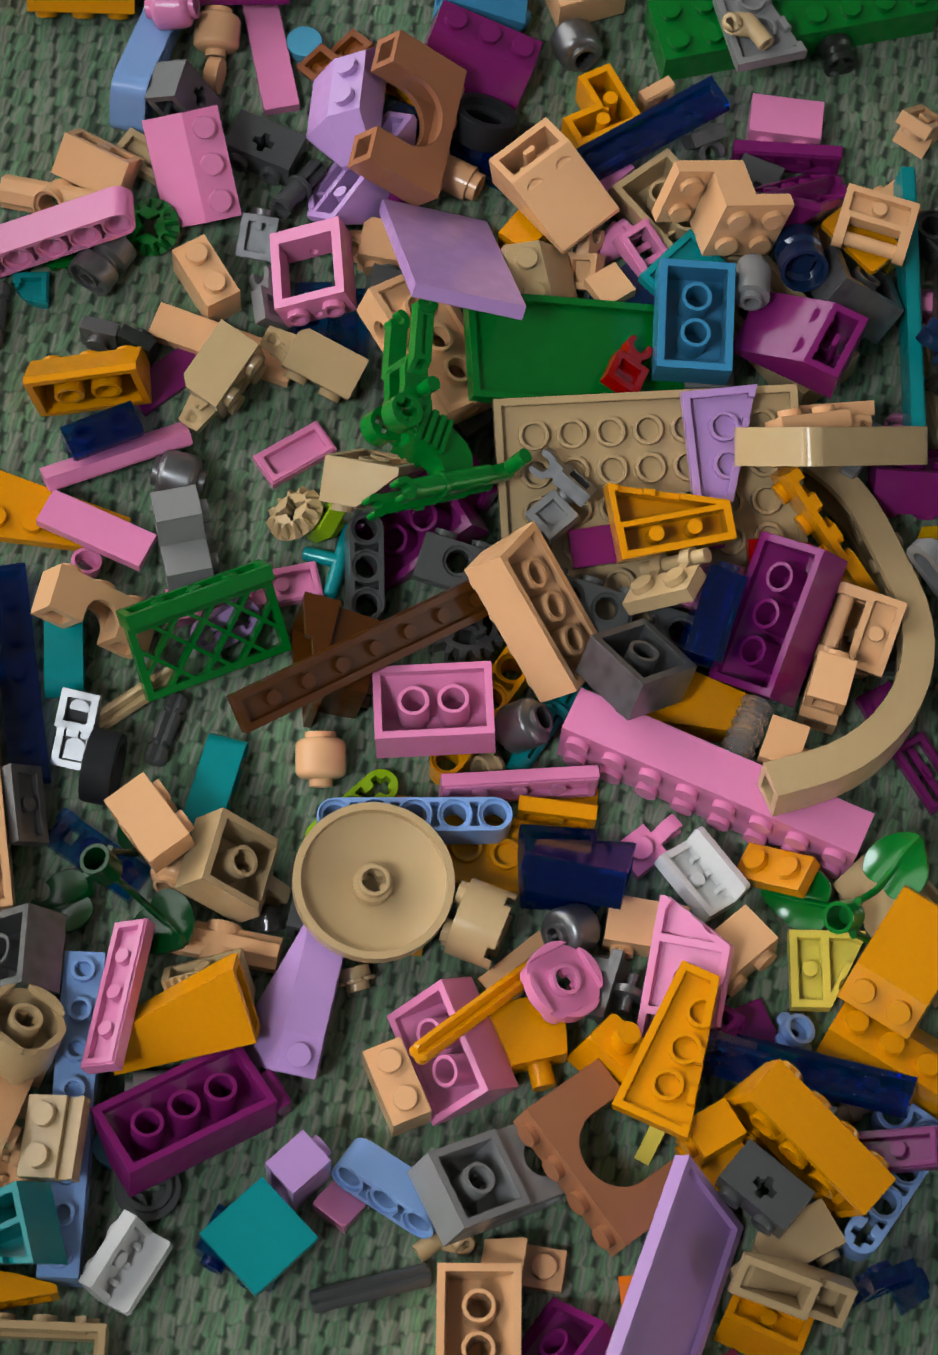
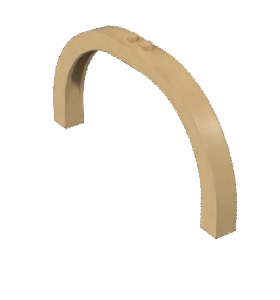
(852, 759)

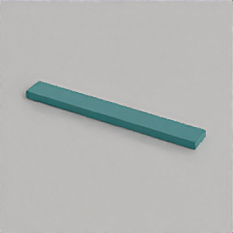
(911, 319)

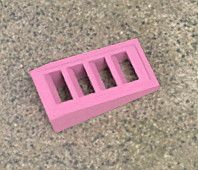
(630, 254)

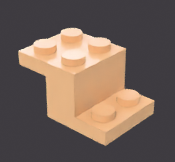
(722, 207)

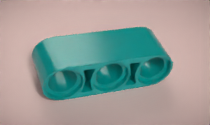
(63, 658)
(216, 775)

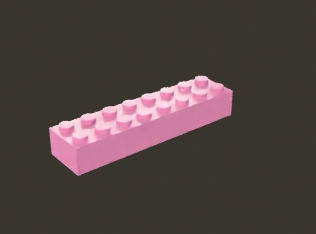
(706, 782)

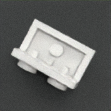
(703, 875)
(125, 1263)

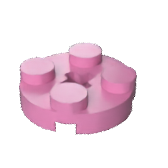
(548, 997)

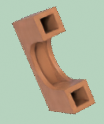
(436, 91)
(553, 1132)

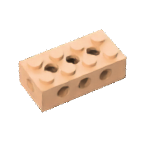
(447, 349)

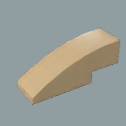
(794, 1288)

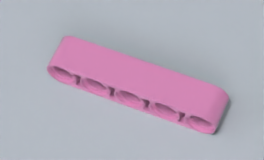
(66, 229)

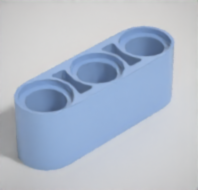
(383, 1185)

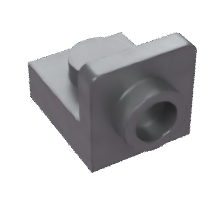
(254, 234)

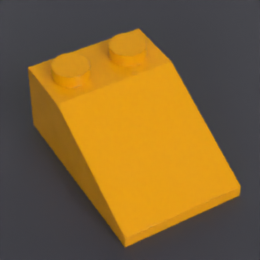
(899, 966)

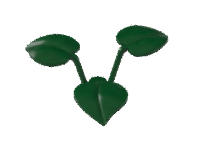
(72, 892)

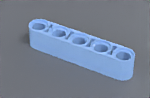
(435, 809)

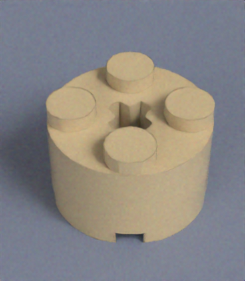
(478, 923)
(29, 1031)

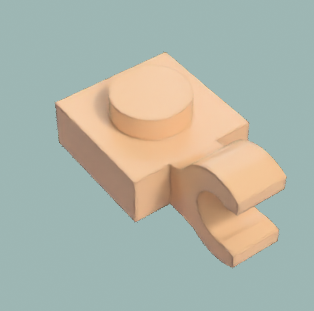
(586, 259)

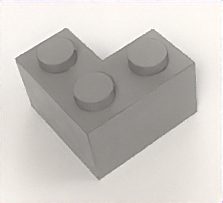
(184, 536)

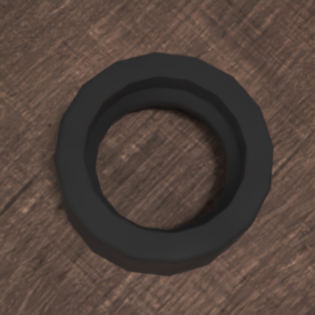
(484, 123)
(102, 765)

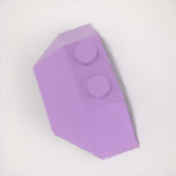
(344, 104)
(348, 193)

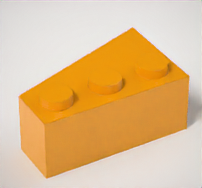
(664, 522)

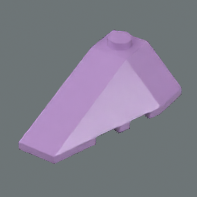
(297, 1009)

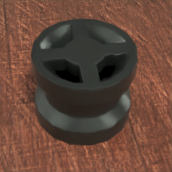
(837, 54)

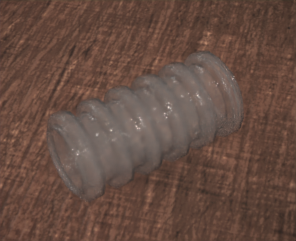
(748, 726)

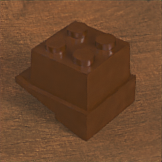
(317, 626)

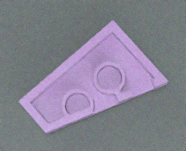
(709, 437)

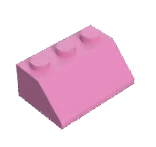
(192, 165)
(433, 709)
(466, 1072)

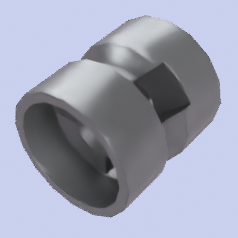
(99, 265)

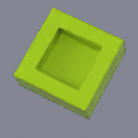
(328, 525)

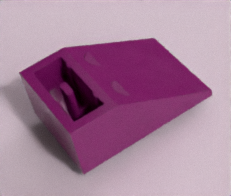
(802, 340)

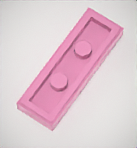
(96, 530)

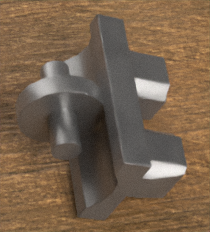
(618, 988)

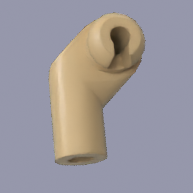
(428, 1247)

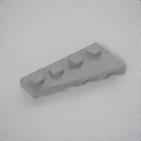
(742, 49)

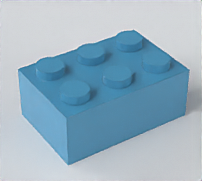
(693, 321)

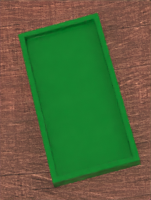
(554, 348)

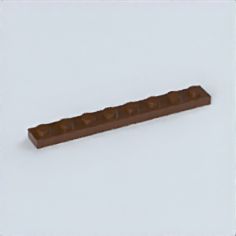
(356, 656)

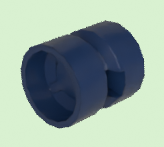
(800, 258)

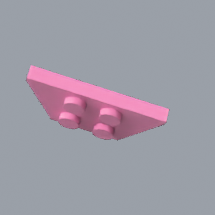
(680, 937)

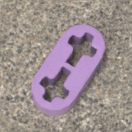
(220, 617)

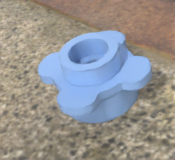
(800, 1025)

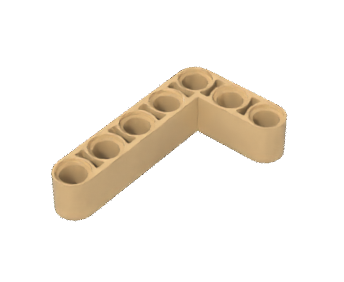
(830, 446)

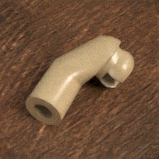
(748, 26)

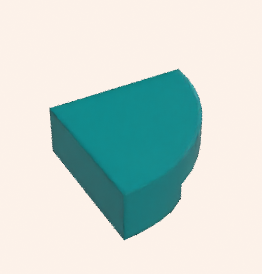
(33, 287)

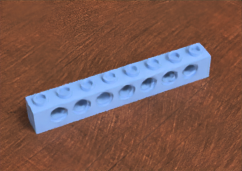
(78, 996)

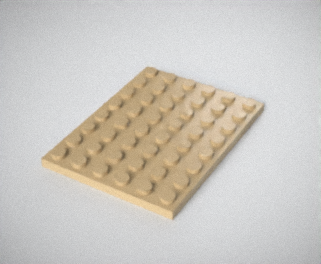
(635, 444)

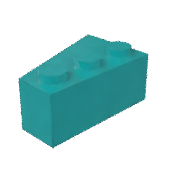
(30, 1225)

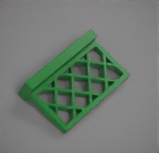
(192, 599)

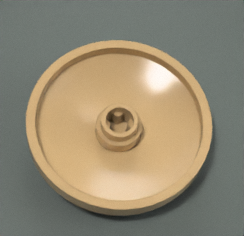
(373, 882)

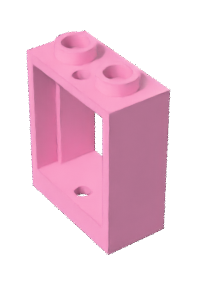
(305, 243)

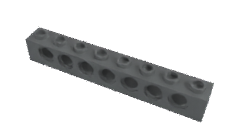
(433, 570)

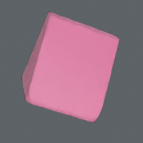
(338, 1207)

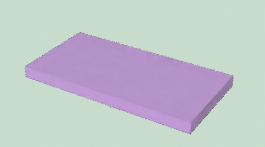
(451, 259)
(679, 1269)

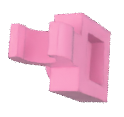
(651, 844)

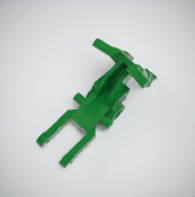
(420, 431)

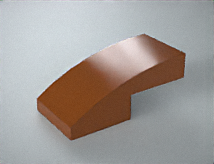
(322, 56)

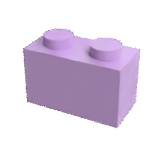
(299, 1169)

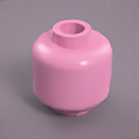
(172, 13)

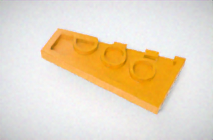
(19, 508)
(809, 521)
(670, 1061)

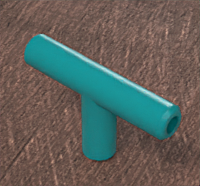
(334, 560)

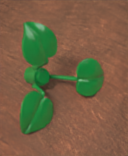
(889, 862)

